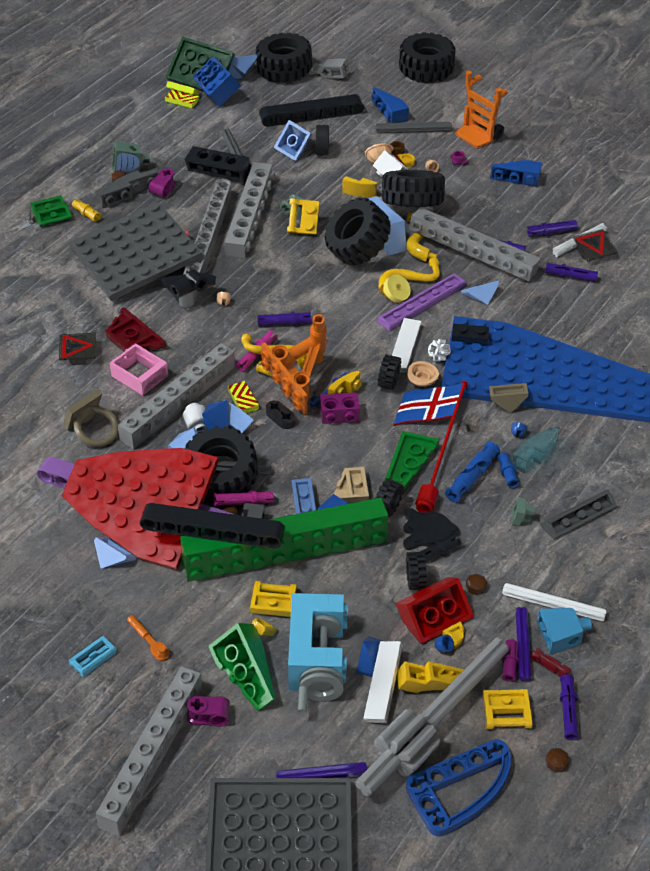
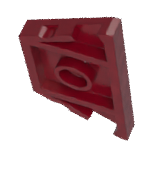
(128, 330)

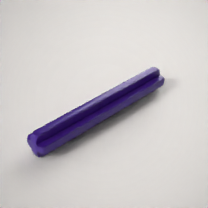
(522, 629)
(330, 771)

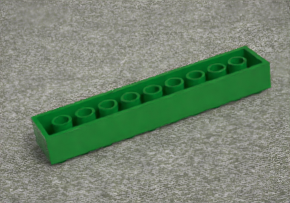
(304, 537)

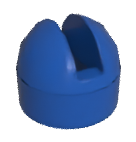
(519, 428)
(444, 643)

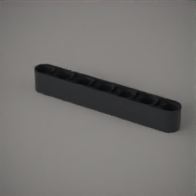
(311, 110)
(212, 525)

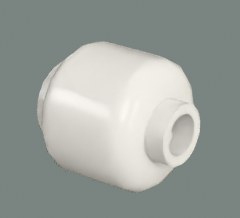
(193, 417)

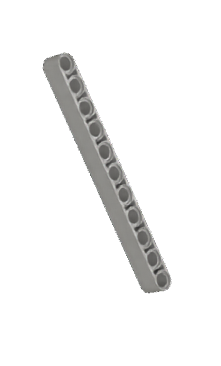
(208, 233)

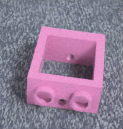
(157, 369)

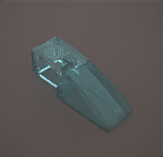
(535, 449)

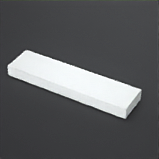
(406, 342)
(383, 682)

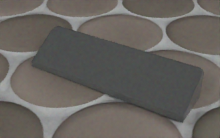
(579, 514)

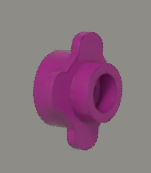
(458, 158)

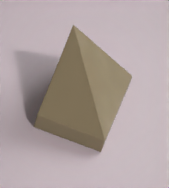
(509, 396)

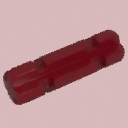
(550, 663)

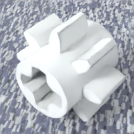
(439, 350)

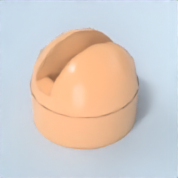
(432, 165)
(223, 297)

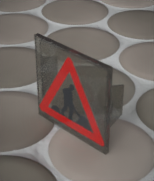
(594, 245)
(77, 347)

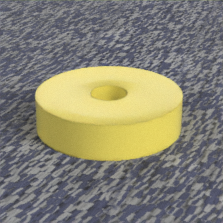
(397, 288)

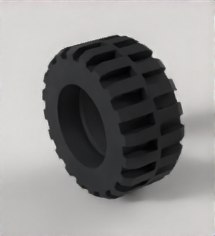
(284, 57)
(427, 57)
(413, 188)
(357, 231)
(231, 444)

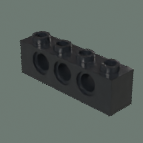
(218, 163)

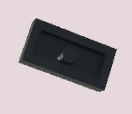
(470, 333)

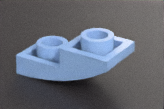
(239, 419)

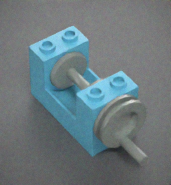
(319, 670)

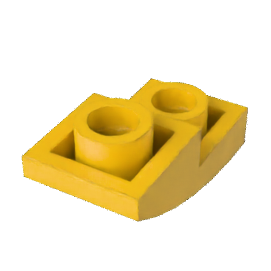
(360, 188)
(346, 384)

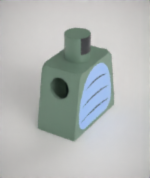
(127, 157)

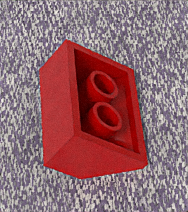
(435, 609)

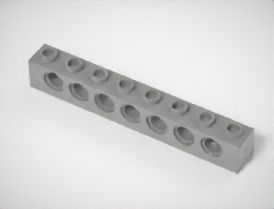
(249, 210)
(474, 244)
(176, 396)
(148, 752)

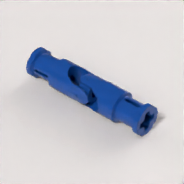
(472, 472)

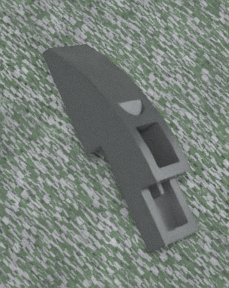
(125, 186)

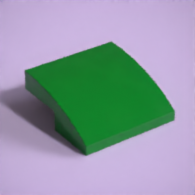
(50, 210)

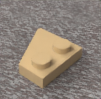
(352, 485)

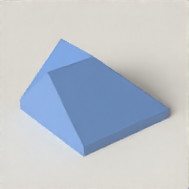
(241, 65)
(293, 140)

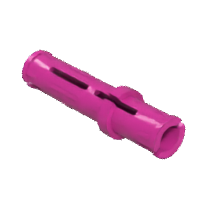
(250, 357)
(240, 498)

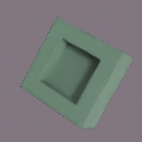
(522, 512)

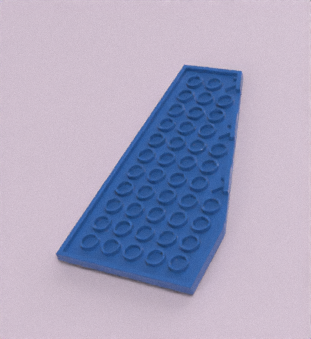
(554, 372)

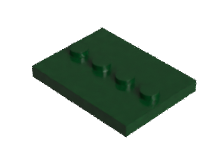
(193, 56)

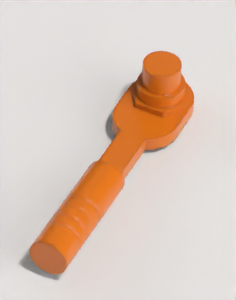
(157, 649)

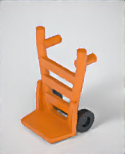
(470, 131)

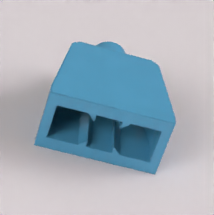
(562, 628)

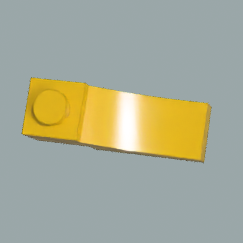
(425, 678)

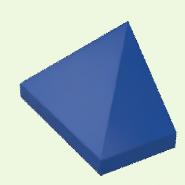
(217, 414)
(368, 656)

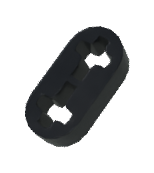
(277, 416)

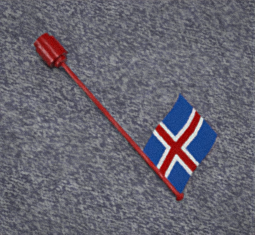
(431, 405)

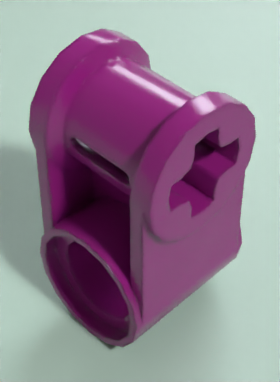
(162, 183)
(210, 711)

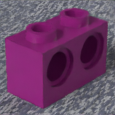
(339, 408)

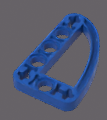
(426, 791)

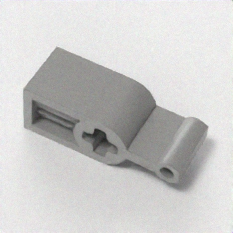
(331, 68)

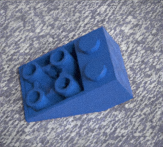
(216, 81)

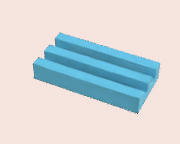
(95, 658)

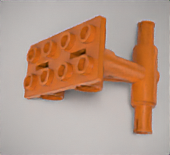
(280, 362)

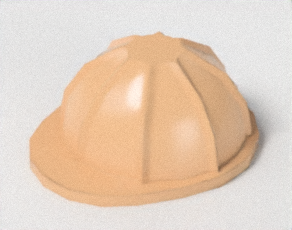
(375, 151)
(422, 373)

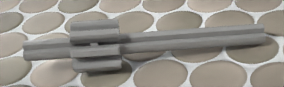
(411, 737)

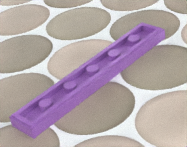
(421, 301)

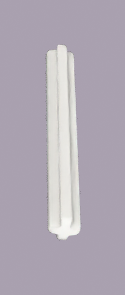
(553, 601)

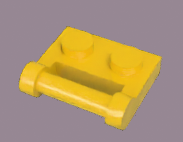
(309, 217)
(272, 603)
(507, 703)

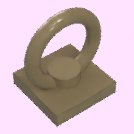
(85, 410)

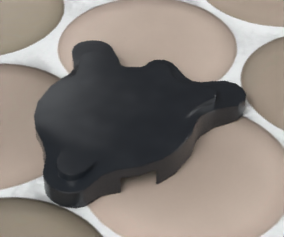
(426, 528)

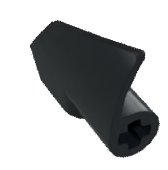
(186, 283)

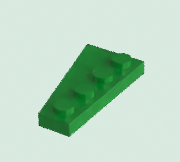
(410, 456)

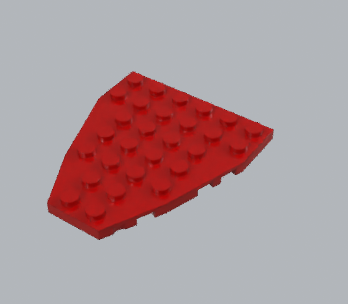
(117, 486)

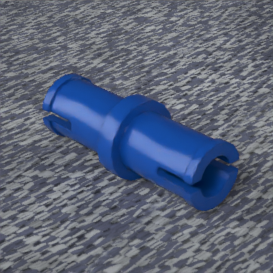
(508, 470)

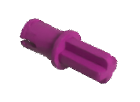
(510, 661)

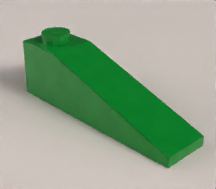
(244, 660)

